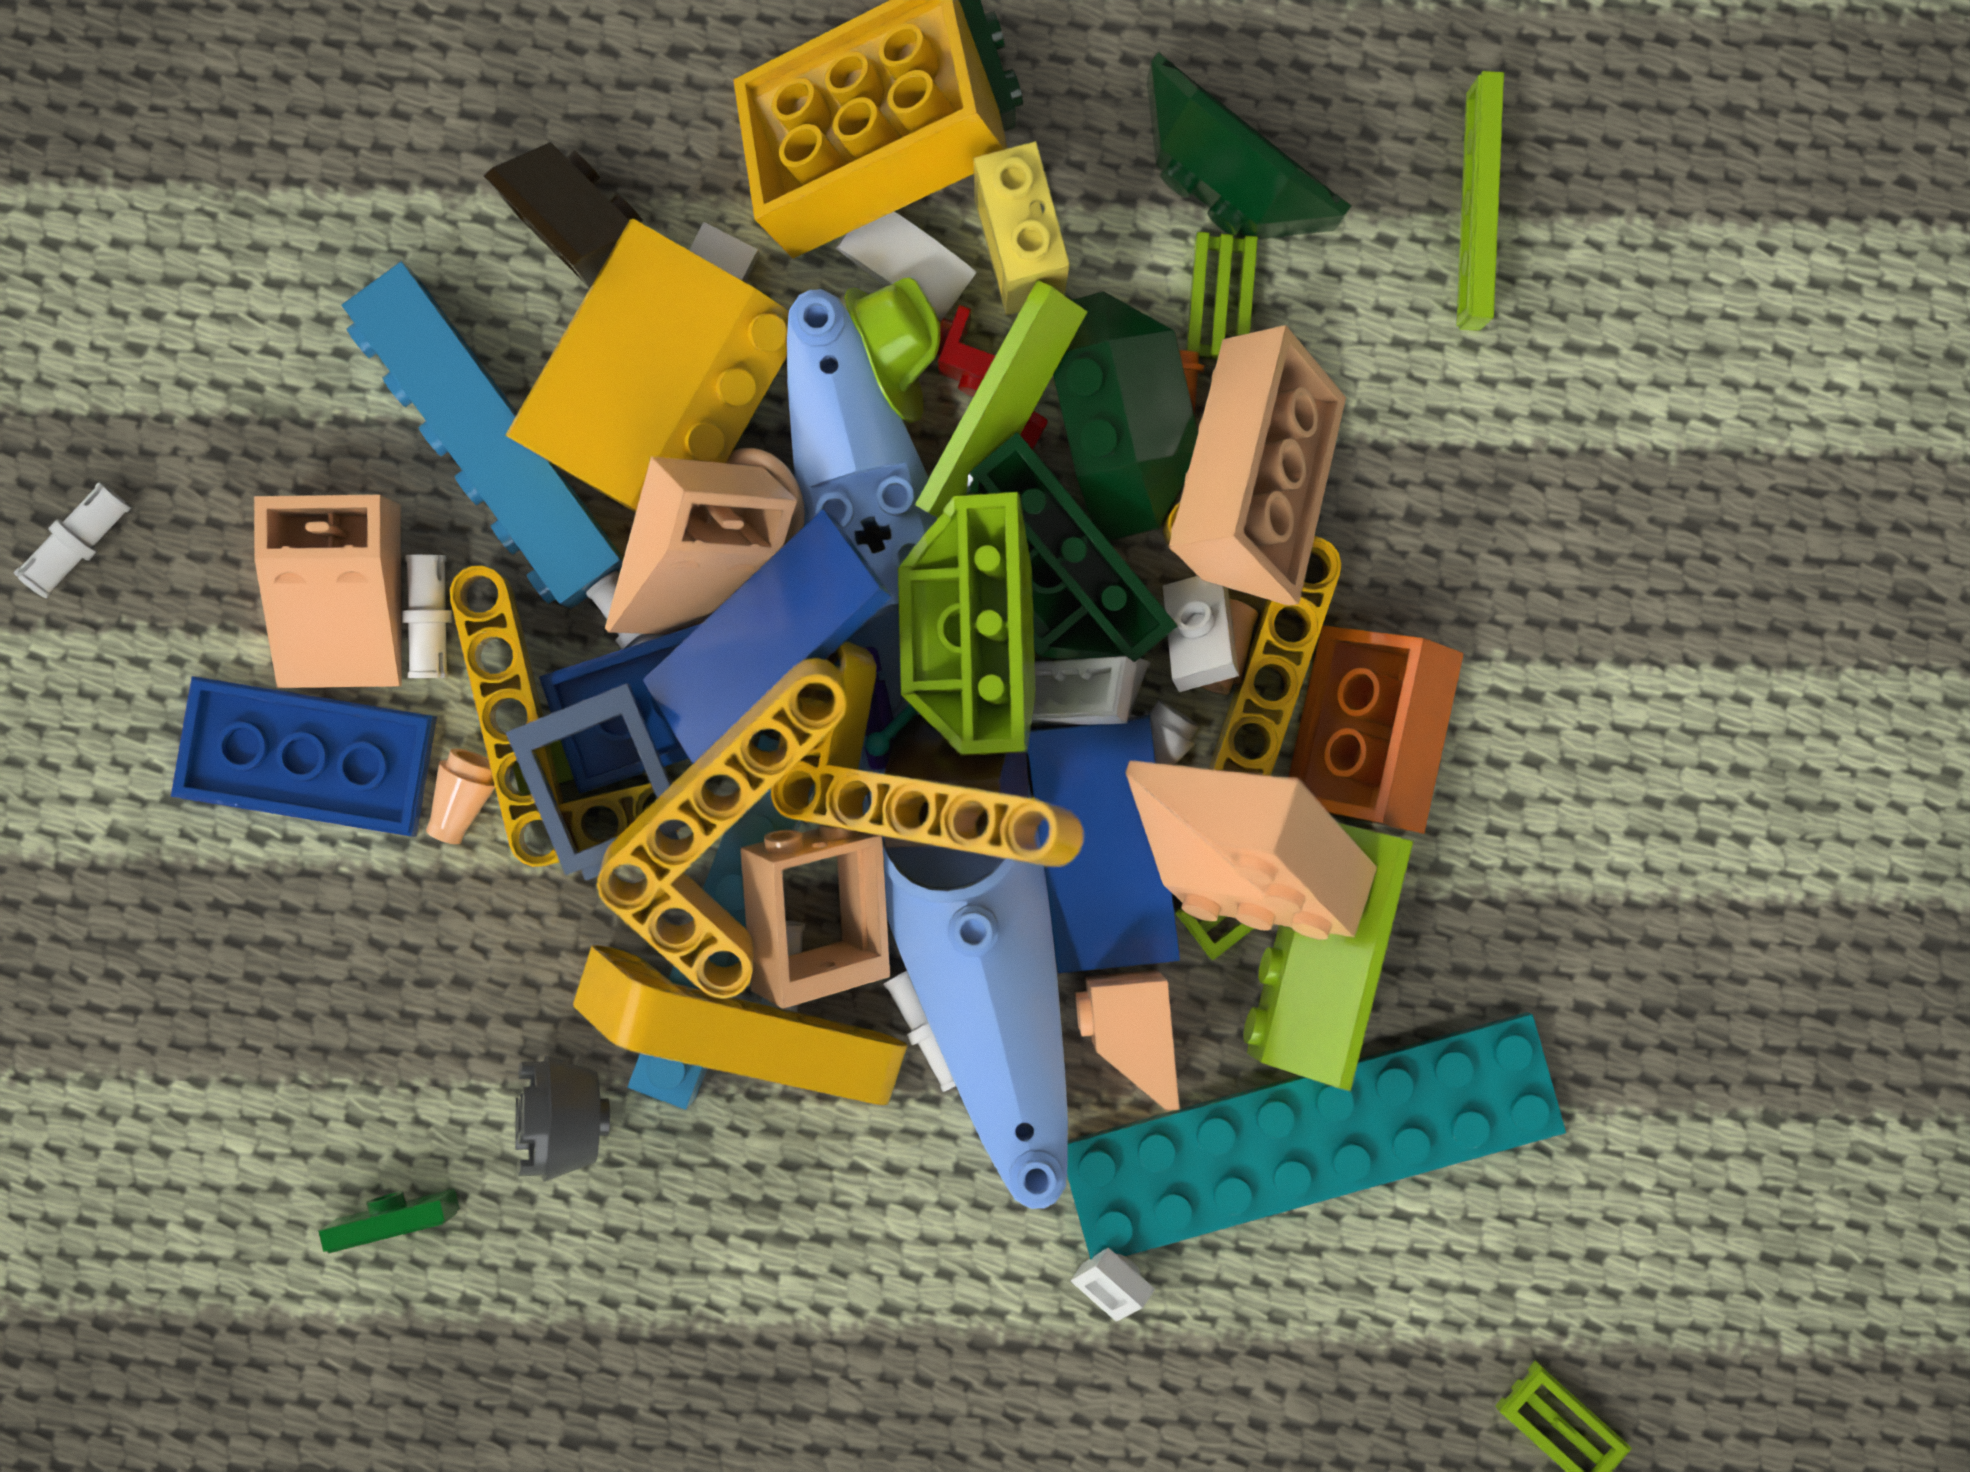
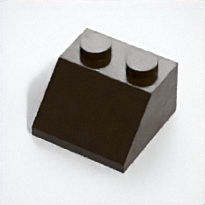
(563, 206)
(928, 756)

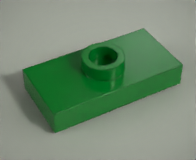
(388, 1218)

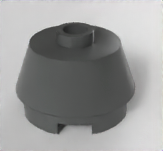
(559, 1118)

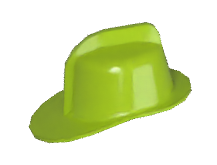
(899, 339)

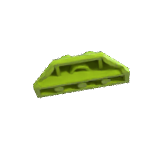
(971, 625)

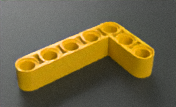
(1271, 651)
(519, 683)
(898, 800)
(709, 817)
(683, 1024)

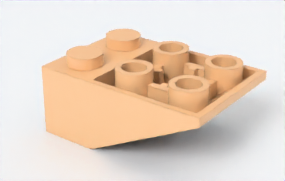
(696, 542)
(331, 588)

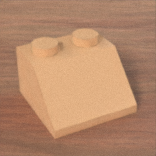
(1132, 1029)

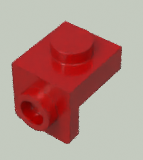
(960, 360)

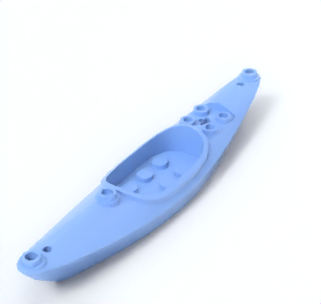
(962, 920)

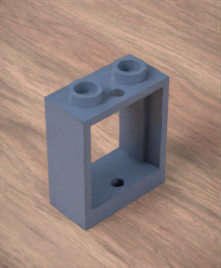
(566, 723)

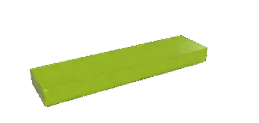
(1480, 201)
(1006, 392)

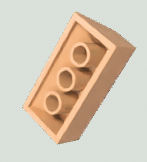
(1259, 467)

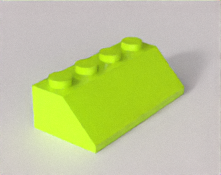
(1324, 990)

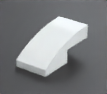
(898, 249)

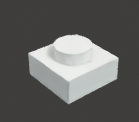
(1113, 1284)

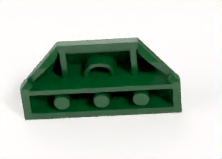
(1231, 165)
(1126, 416)
(1081, 587)

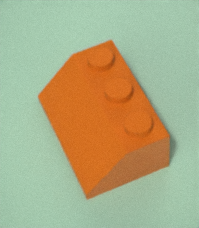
(1376, 725)

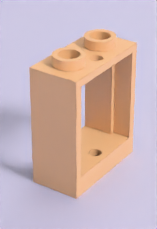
(829, 969)

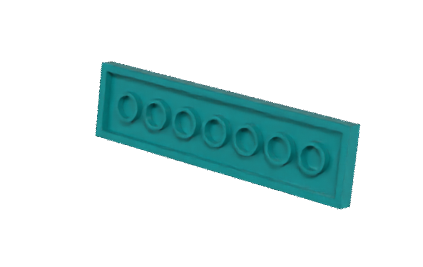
(1313, 1140)

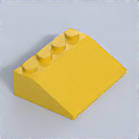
(865, 121)
(653, 366)

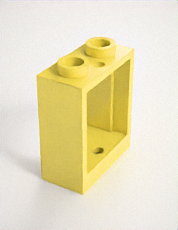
(1018, 236)

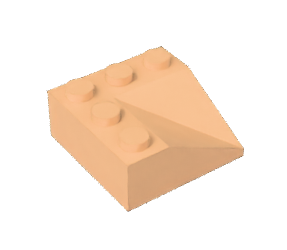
(1251, 849)

